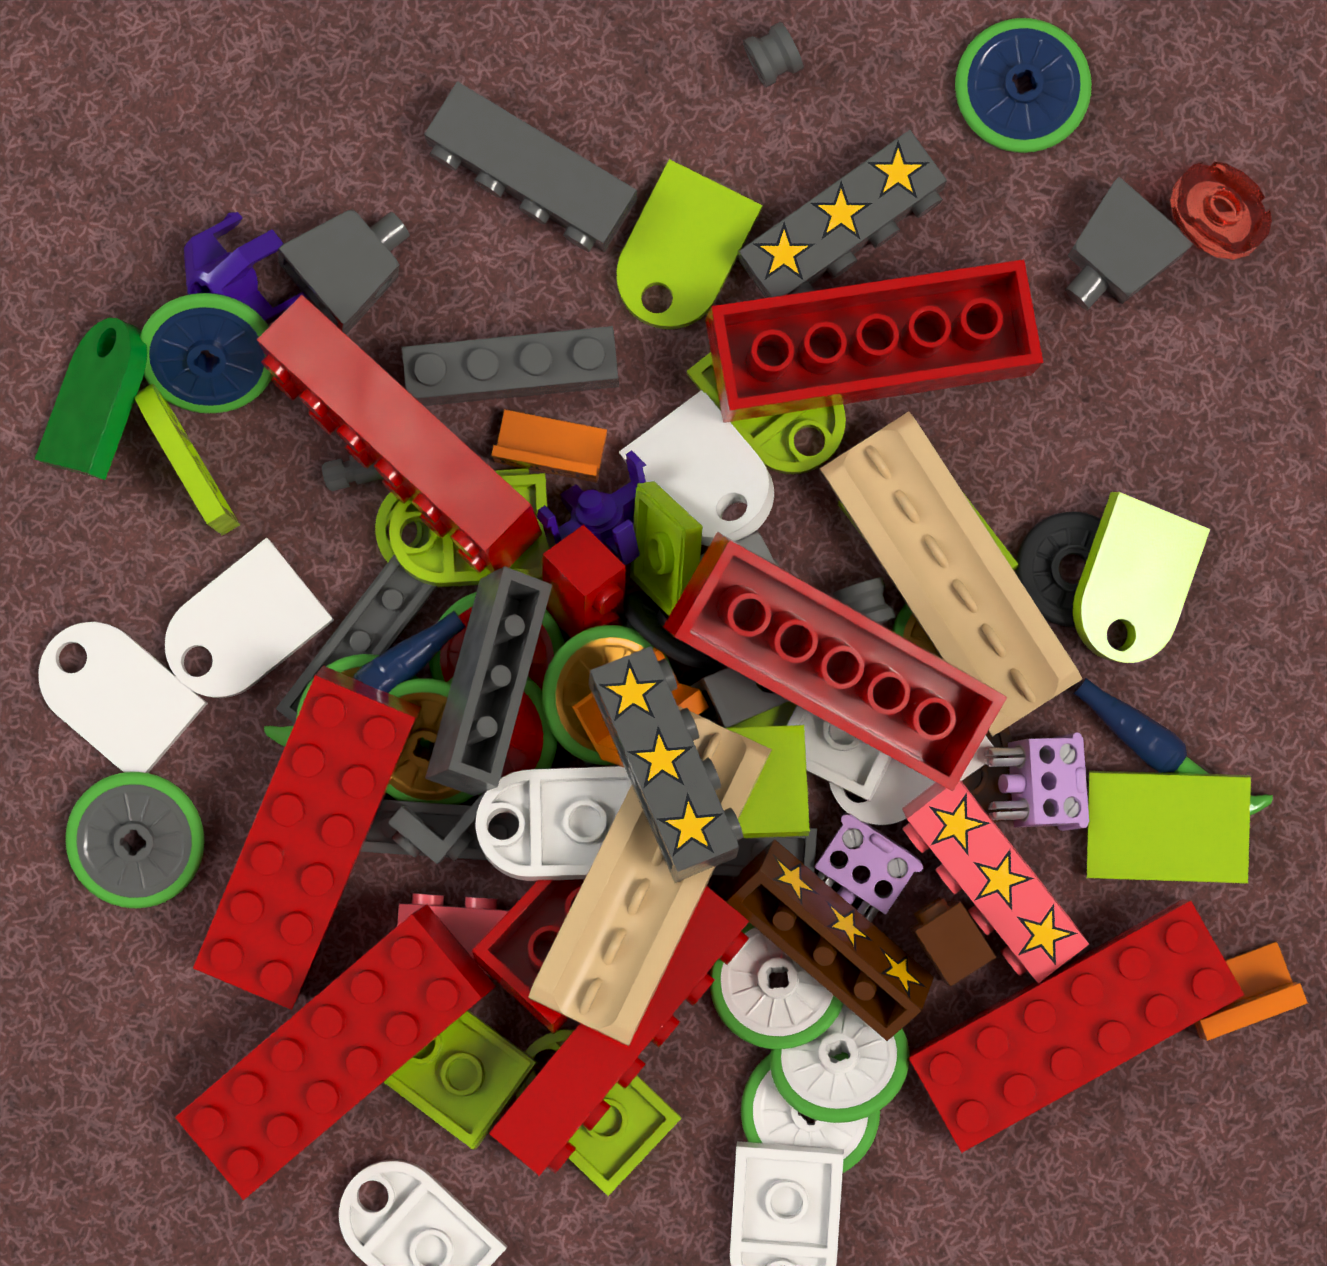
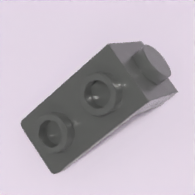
(416, 835)

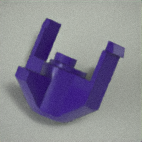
(231, 273)
(604, 514)

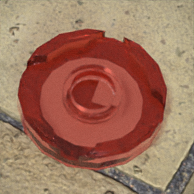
(1220, 210)

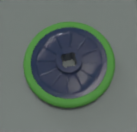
(991, 98)
(200, 323)

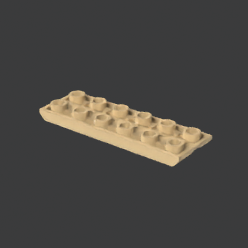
(950, 568)
(630, 907)

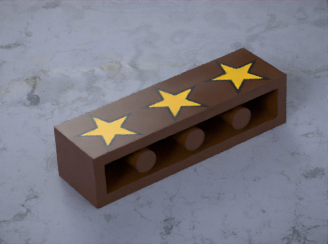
(830, 940)

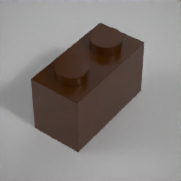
(950, 939)

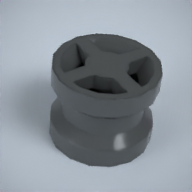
(773, 54)
(867, 599)

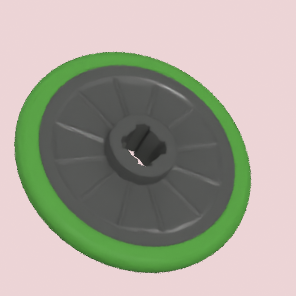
(161, 817)

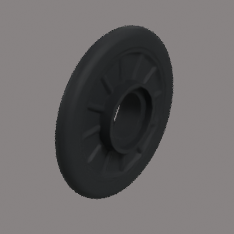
(1040, 560)
(649, 620)

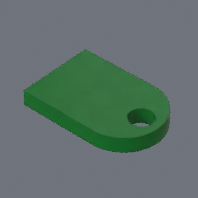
(95, 400)

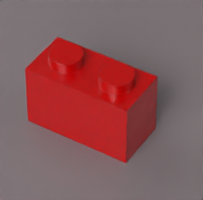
(584, 582)

